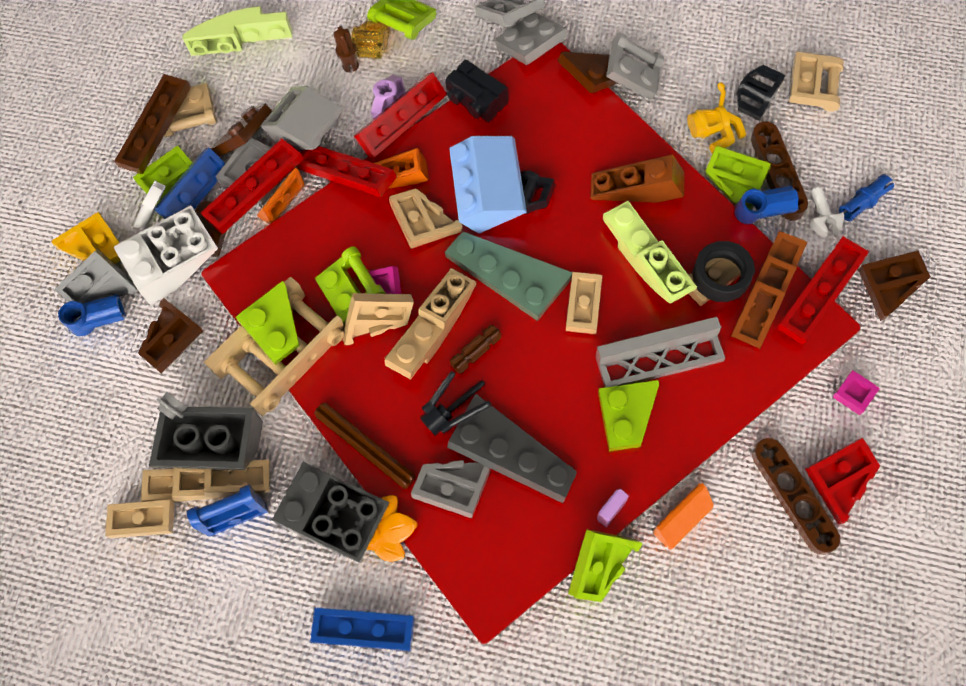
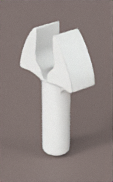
(149, 204)
(825, 215)

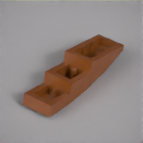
(769, 289)

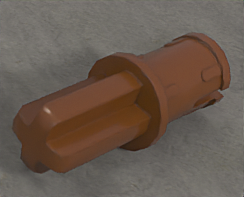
(345, 49)

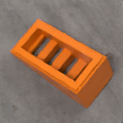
(407, 160)

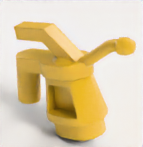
(710, 121)

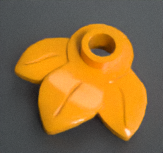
(391, 532)

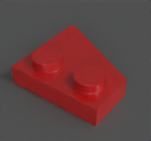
(843, 477)

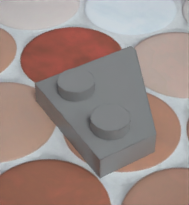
(507, 11)
(452, 486)

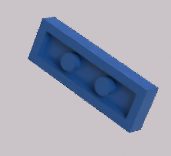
(192, 185)
(362, 629)

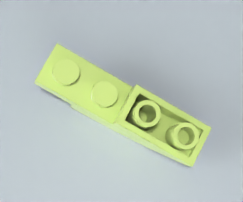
(230, 29)
(647, 255)

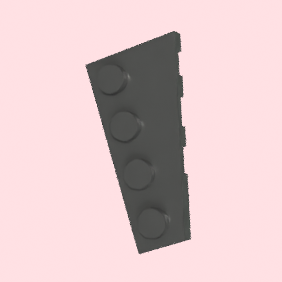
(511, 451)

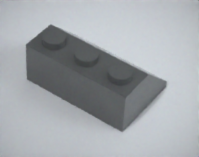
(207, 439)

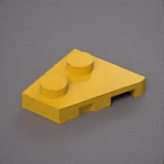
(87, 237)

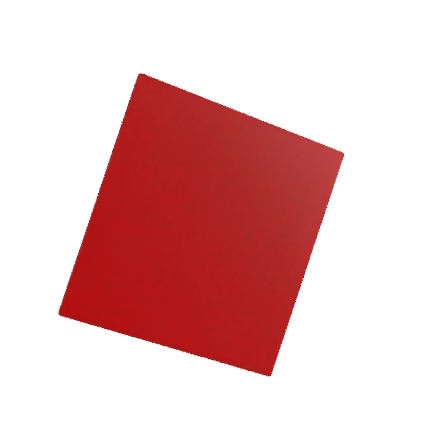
(537, 371)

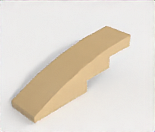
(203, 484)

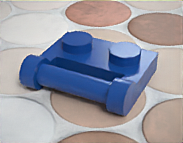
(227, 512)

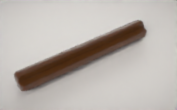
(365, 445)

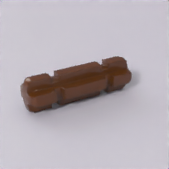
(475, 349)

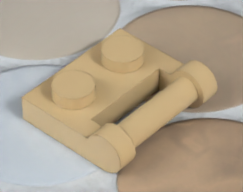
(807, 80)
(194, 111)

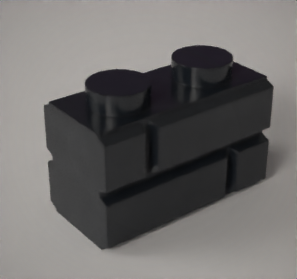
(476, 91)

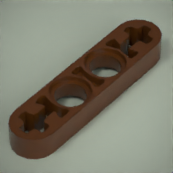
(782, 169)
(800, 492)

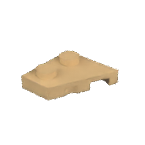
(421, 219)
(376, 314)

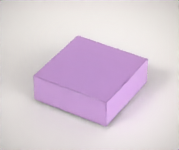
(612, 507)

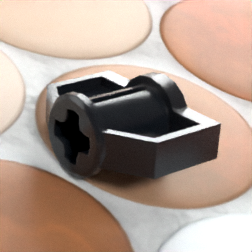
(758, 91)
(531, 183)

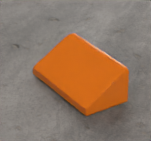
(282, 197)
(684, 517)

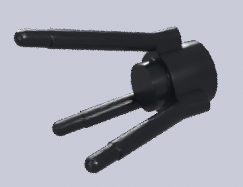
(438, 417)

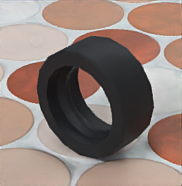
(729, 251)

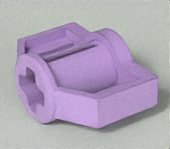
(385, 93)

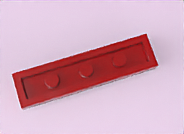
(400, 115)
(347, 170)
(252, 186)
(822, 290)

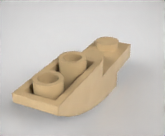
(432, 325)

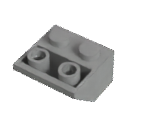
(302, 118)

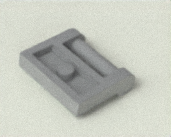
(631, 72)

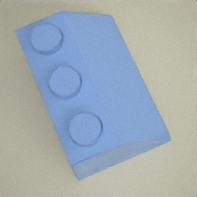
(487, 181)

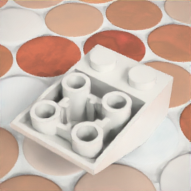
(166, 254)

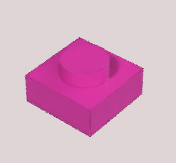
(388, 279)
(856, 392)

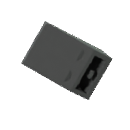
(330, 512)

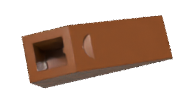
(640, 182)

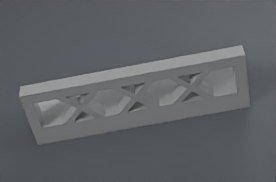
(656, 343)

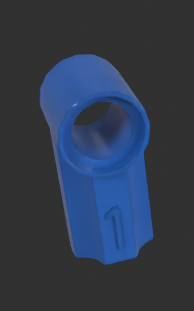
(767, 204)
(92, 314)

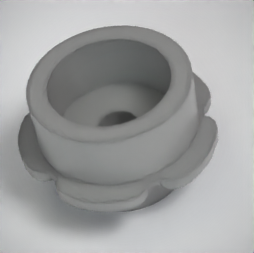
(171, 406)

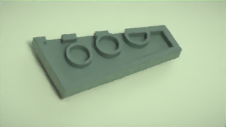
(515, 276)

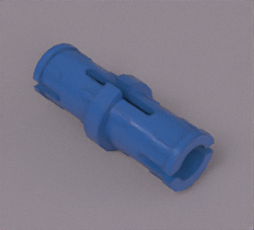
(866, 197)

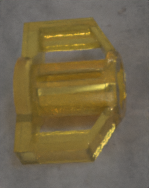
(371, 39)

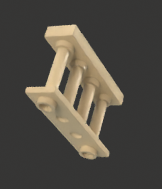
(240, 343)

